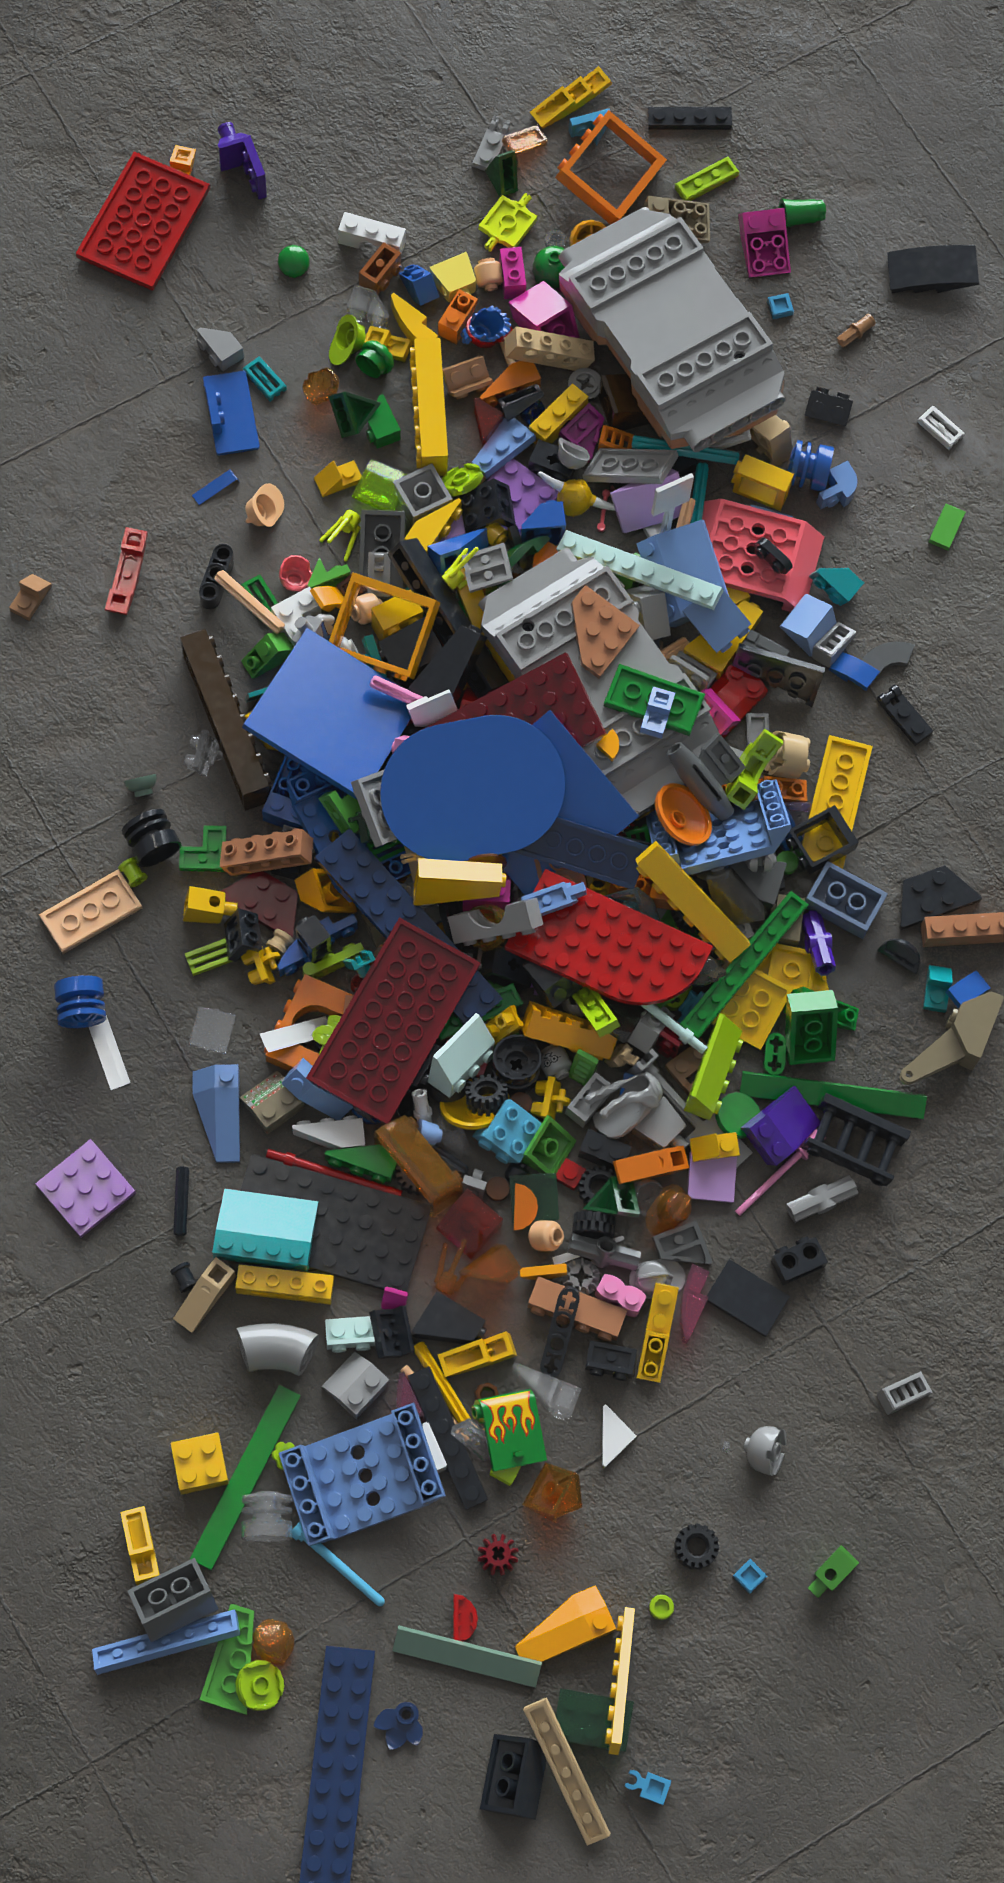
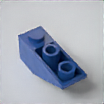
(446, 552)

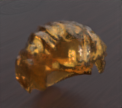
(320, 385)
(273, 1641)

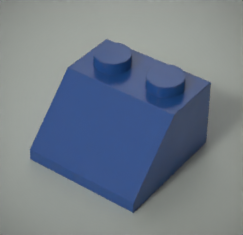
(545, 520)

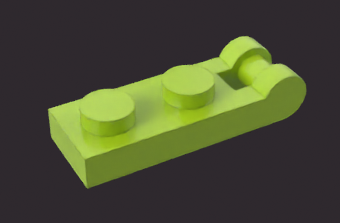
(332, 962)

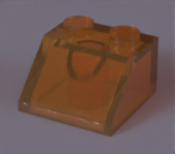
(493, 1265)

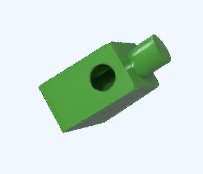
(841, 1562)

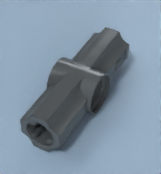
(603, 1252)

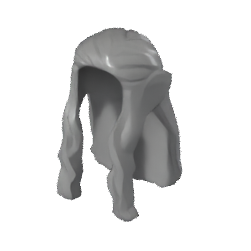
(628, 1110)

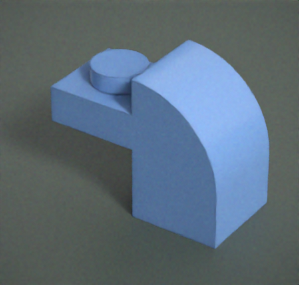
(842, 489)

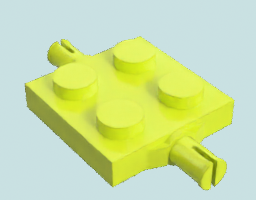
(507, 222)

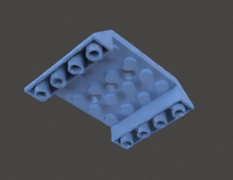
(739, 838)
(329, 1485)

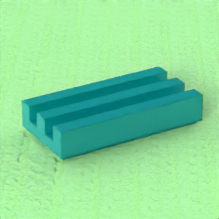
(274, 391)

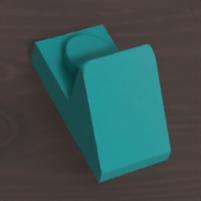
(937, 983)

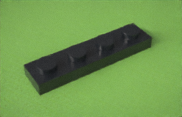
(689, 118)

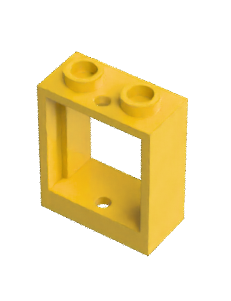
(762, 482)

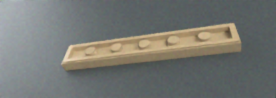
(566, 1771)

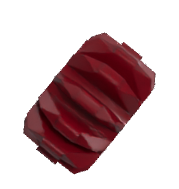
(499, 1545)

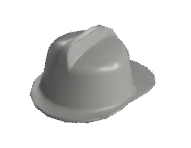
(657, 1271)

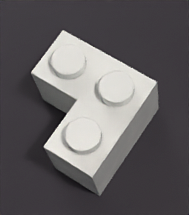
(292, 608)

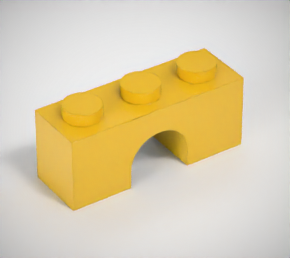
(564, 408)

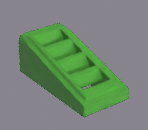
(583, 1067)

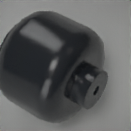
(516, 1169)

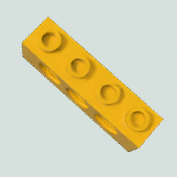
(284, 1284)

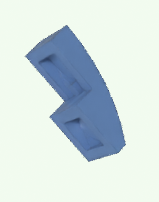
(657, 712)

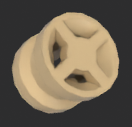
(280, 942)

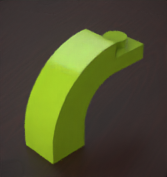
(755, 758)

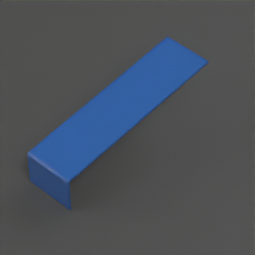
(214, 487)

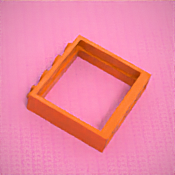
(590, 196)

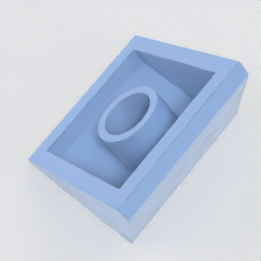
(809, 622)

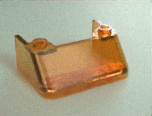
(420, 1162)

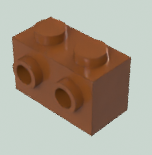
(380, 268)

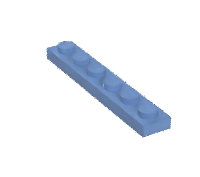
(190, 1636)

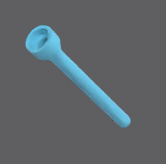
(298, 1534)

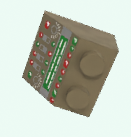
(271, 1103)

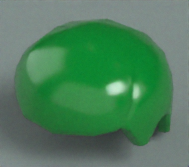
(293, 261)

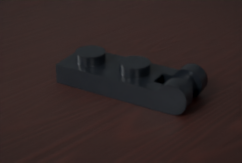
(905, 715)

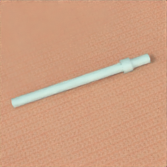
(685, 1035)

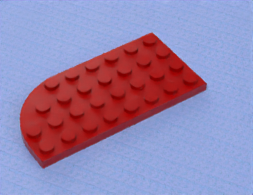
(612, 949)

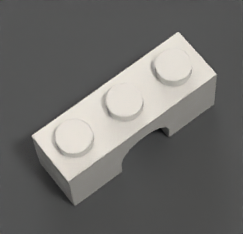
(357, 229)

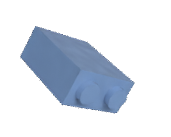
(720, 624)

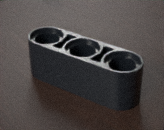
(208, 584)

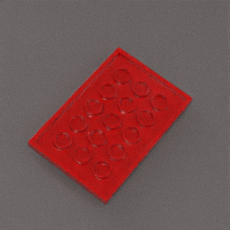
(143, 221)

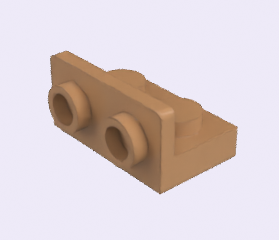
(467, 377)

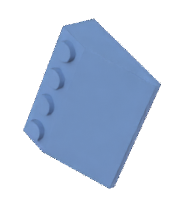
(686, 551)

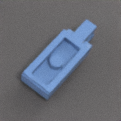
(557, 896)

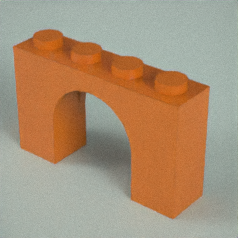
(309, 996)

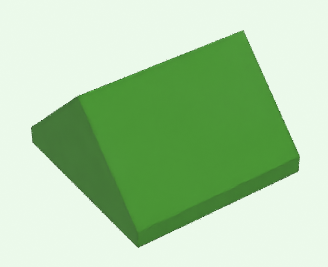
(548, 1147)

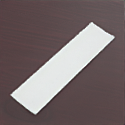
(291, 1034)
(109, 1055)

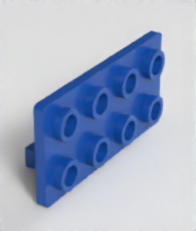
(231, 413)

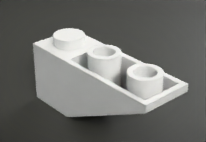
(331, 1133)

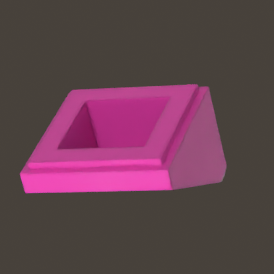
(393, 1298)

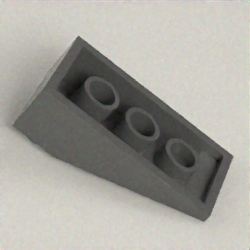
(381, 533)

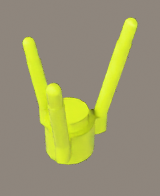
(347, 523)
(453, 575)

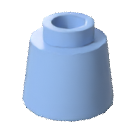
(430, 1131)

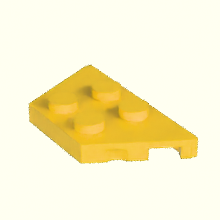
(793, 968)

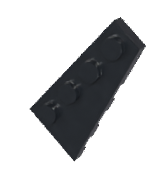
(792, 675)

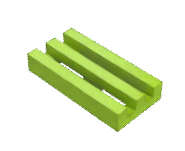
(205, 949)

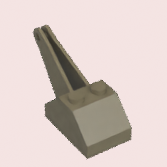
(962, 1043)

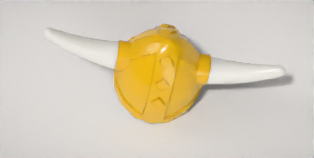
(575, 496)

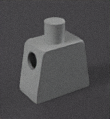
(662, 1127)

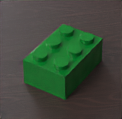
(811, 1027)

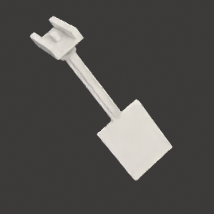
(666, 499)

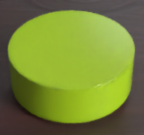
(661, 1607)

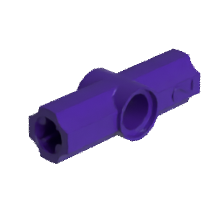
(818, 943)

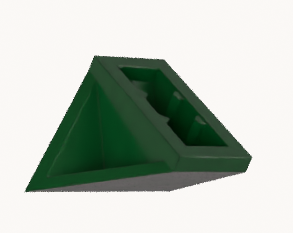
(503, 173)
(352, 412)
(615, 1199)

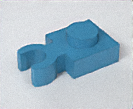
(652, 1787)

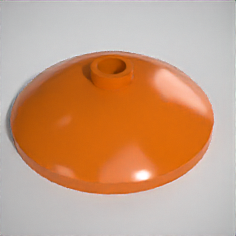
(682, 815)

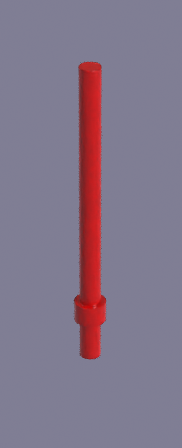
(291, 1159)

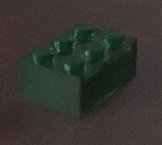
(585, 1719)

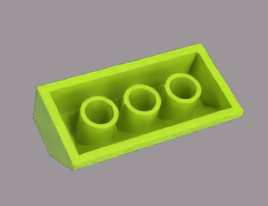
(714, 1068)

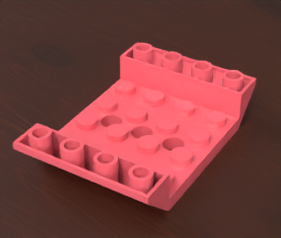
(731, 533)

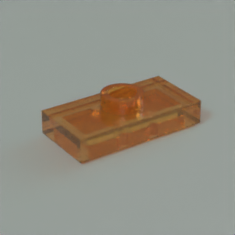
(525, 140)

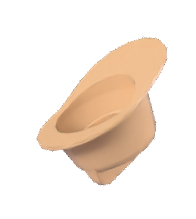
(265, 506)

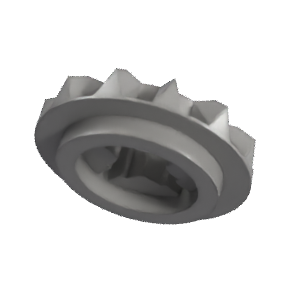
(581, 376)
(590, 1270)

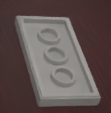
(630, 466)

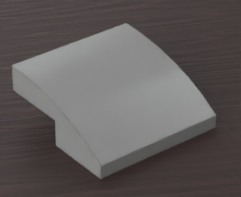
(488, 568)

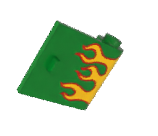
(510, 1427)

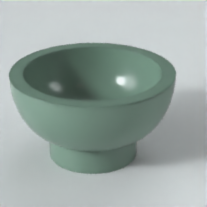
(142, 785)

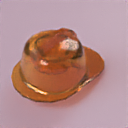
(668, 1210)

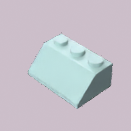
(461, 1057)

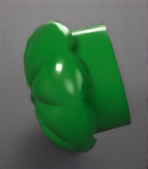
(375, 359)

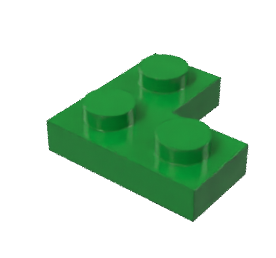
(206, 857)

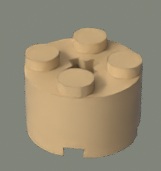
(791, 758)

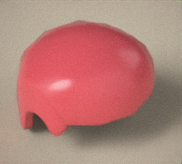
(295, 573)

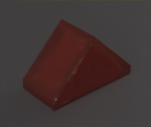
(487, 419)

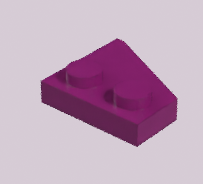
(584, 429)

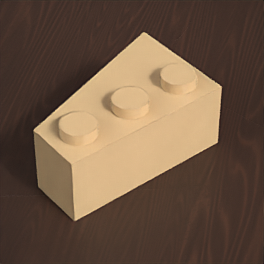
(773, 439)

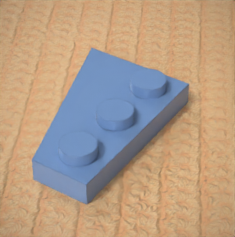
(503, 445)

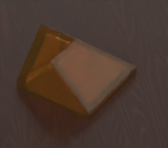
(554, 1493)

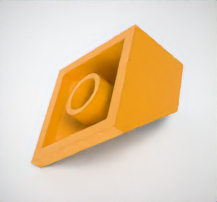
(318, 891)

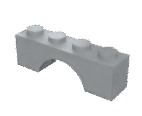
(518, 917)

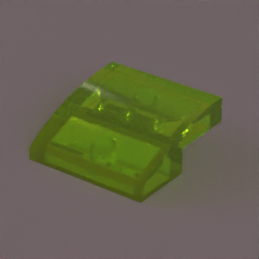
(377, 486)

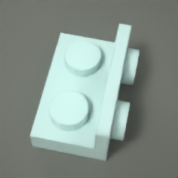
(349, 1333)

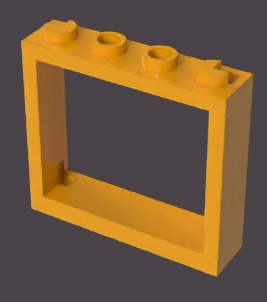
(345, 611)

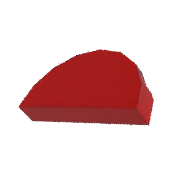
(464, 1618)

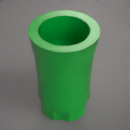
(802, 211)

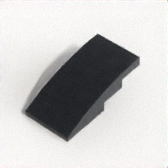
(933, 268)

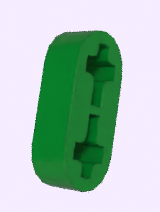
(780, 1055)

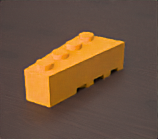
(566, 1031)

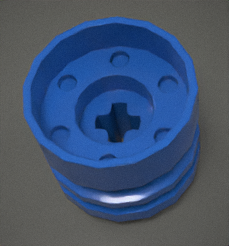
(811, 465)
(80, 1001)

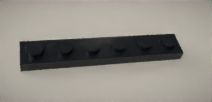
(453, 1451)

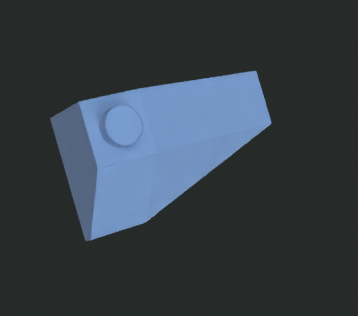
(218, 1102)

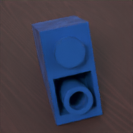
(419, 284)

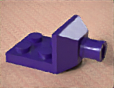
(238, 151)

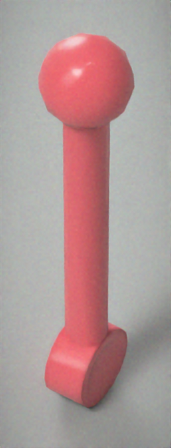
(601, 526)

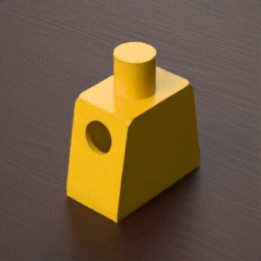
(206, 906)

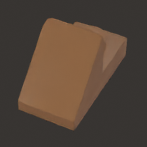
(31, 594)

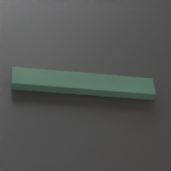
(467, 1656)

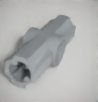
(822, 1199)

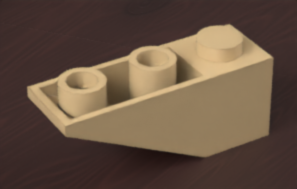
(205, 1294)

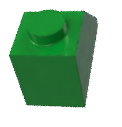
(383, 426)

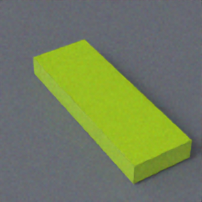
(707, 179)

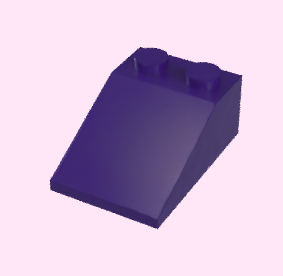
(781, 1127)

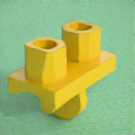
(263, 962)
(504, 1024)
(553, 1098)

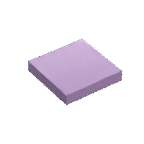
(712, 1179)

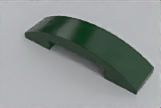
(526, 548)

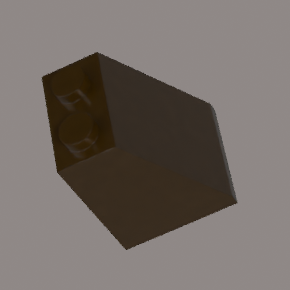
(619, 403)

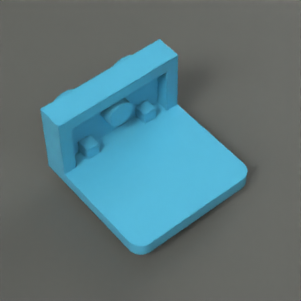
(508, 1133)

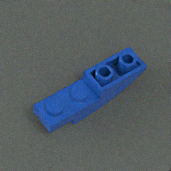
(295, 956)

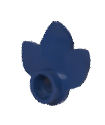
(398, 1729)

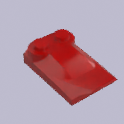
(739, 692)

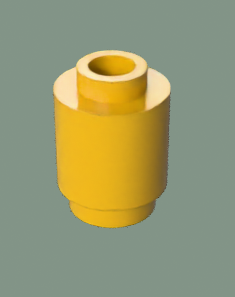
(496, 534)

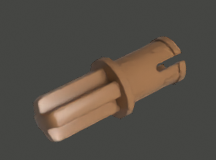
(856, 330)

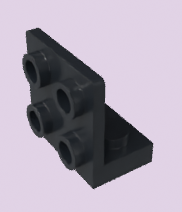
(486, 505)

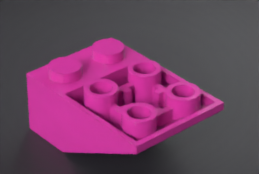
(765, 242)

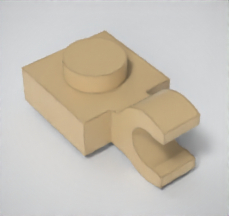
(621, 1056)

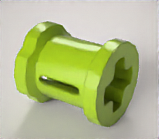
(132, 872)

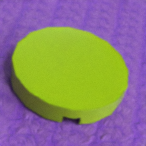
(462, 480)
(259, 1685)

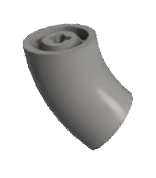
(276, 1347)

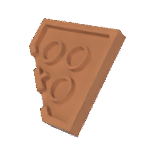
(599, 630)

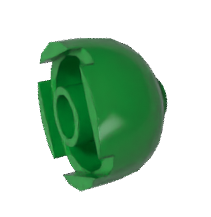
(548, 266)

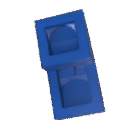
(855, 670)
(968, 988)

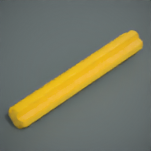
(449, 1395)

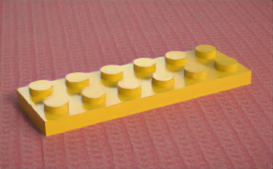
(838, 785)

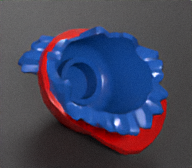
(486, 328)

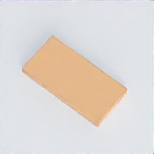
(90, 911)

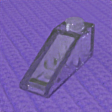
(552, 1393)

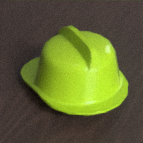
(347, 339)

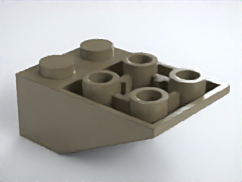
(693, 213)

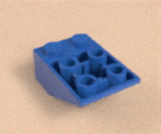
(278, 806)

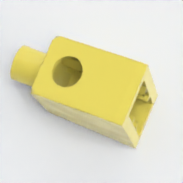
(454, 275)

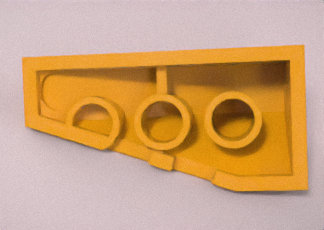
(573, 1624)

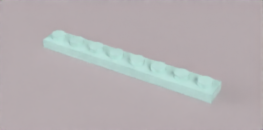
(643, 570)

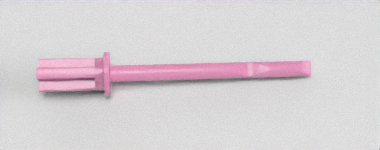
(799, 1153)

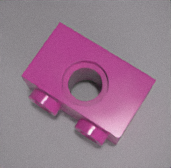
(513, 272)

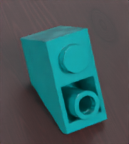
(837, 582)

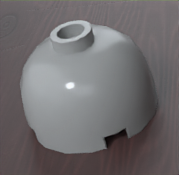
(765, 1449)

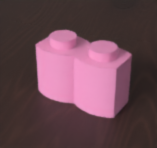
(616, 1293)

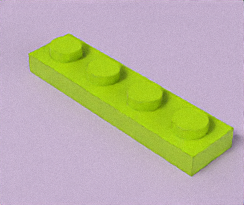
(596, 1011)

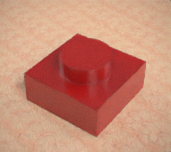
(570, 1174)

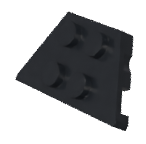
(934, 895)

